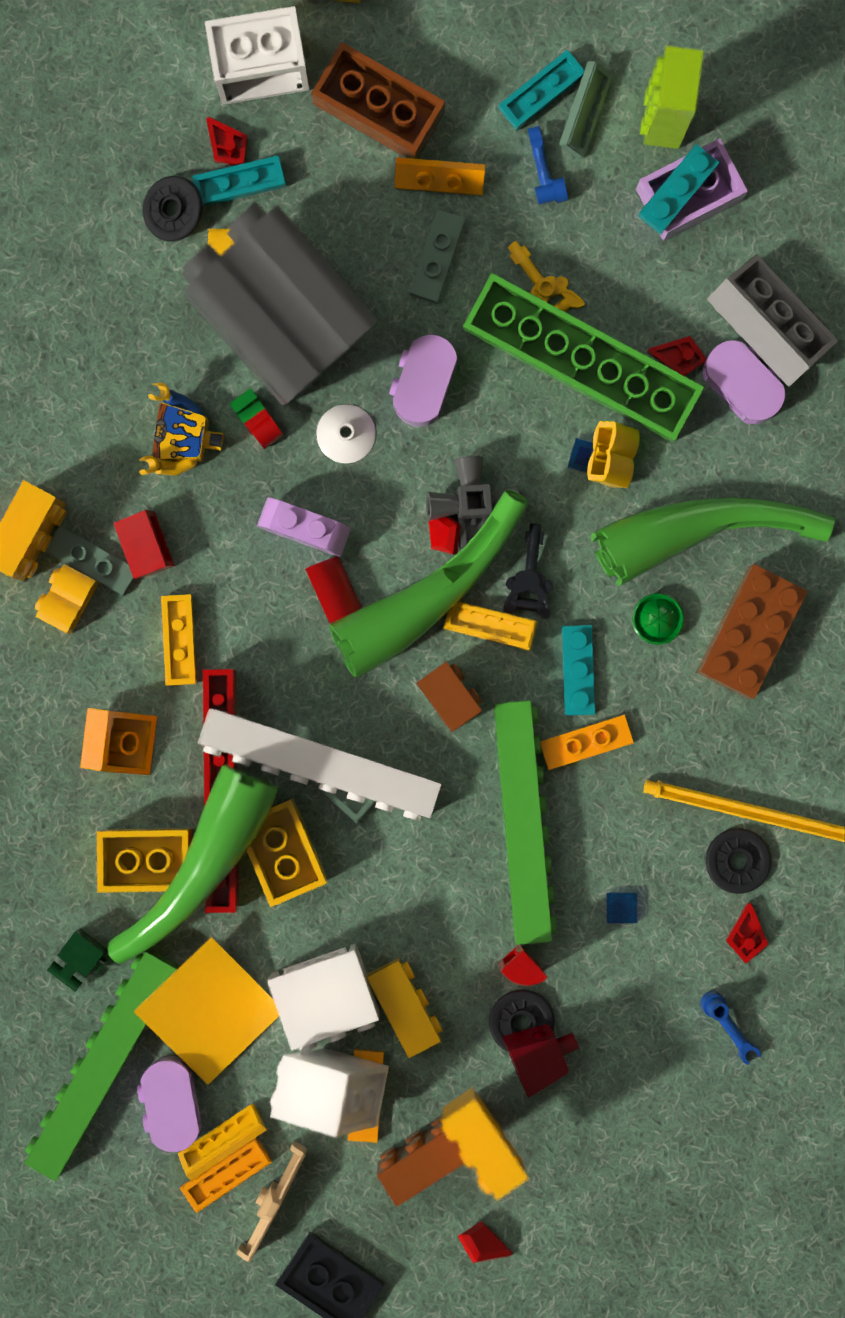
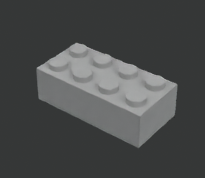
(772, 320)

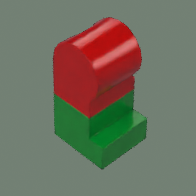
(256, 418)

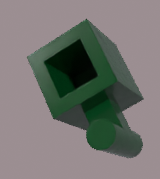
(81, 955)

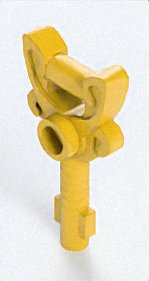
(545, 287)

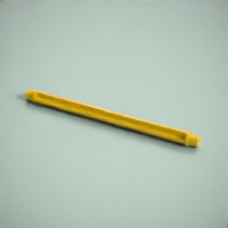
(744, 810)

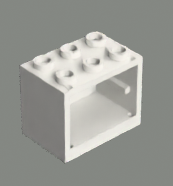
(257, 55)
(324, 998)
(329, 1091)

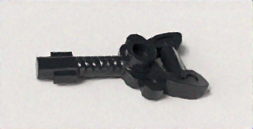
(530, 579)

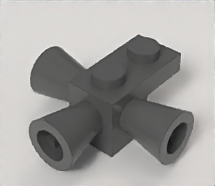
(470, 501)

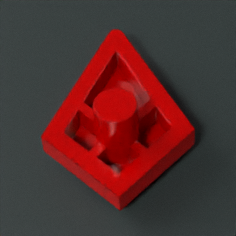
(226, 141)
(679, 355)
(445, 534)
(747, 935)
(483, 1244)

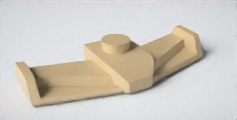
(270, 1202)

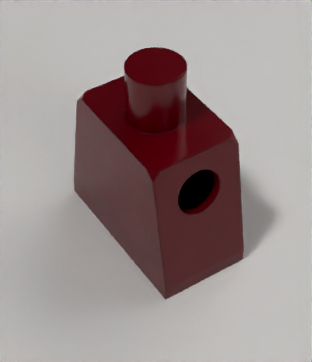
(539, 1056)

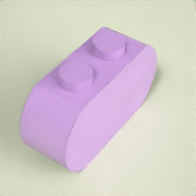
(423, 380)
(744, 382)
(304, 527)
(170, 1104)

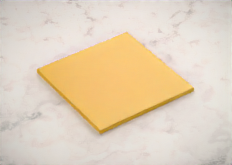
(208, 1010)

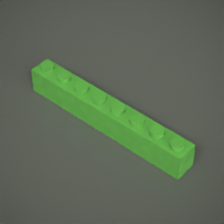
(523, 822)
(98, 1069)

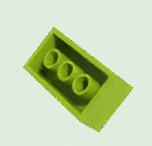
(671, 97)

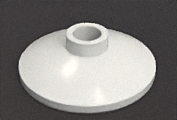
(350, 448)

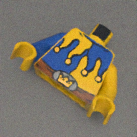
(179, 434)

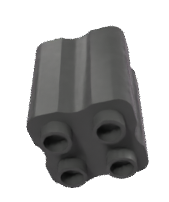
(276, 301)

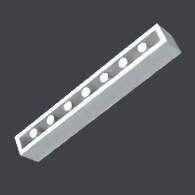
(318, 763)

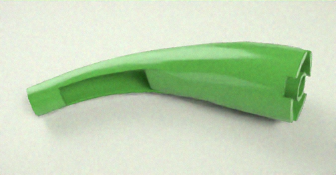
(660, 533)
(397, 621)
(223, 835)

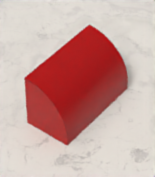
(144, 544)
(333, 589)
(521, 967)

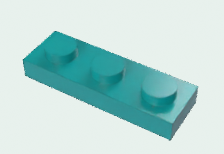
(541, 90)
(240, 181)
(678, 189)
(578, 670)

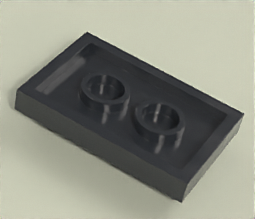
(328, 1281)

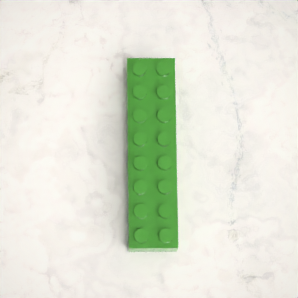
(582, 358)

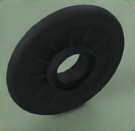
(189, 211)
(757, 860)
(515, 1004)

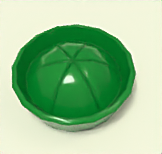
(658, 618)

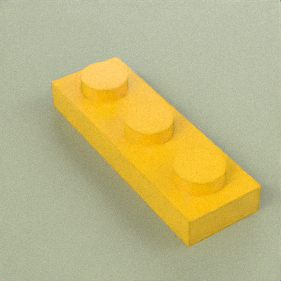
(179, 639)

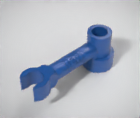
(549, 189)
(709, 1003)

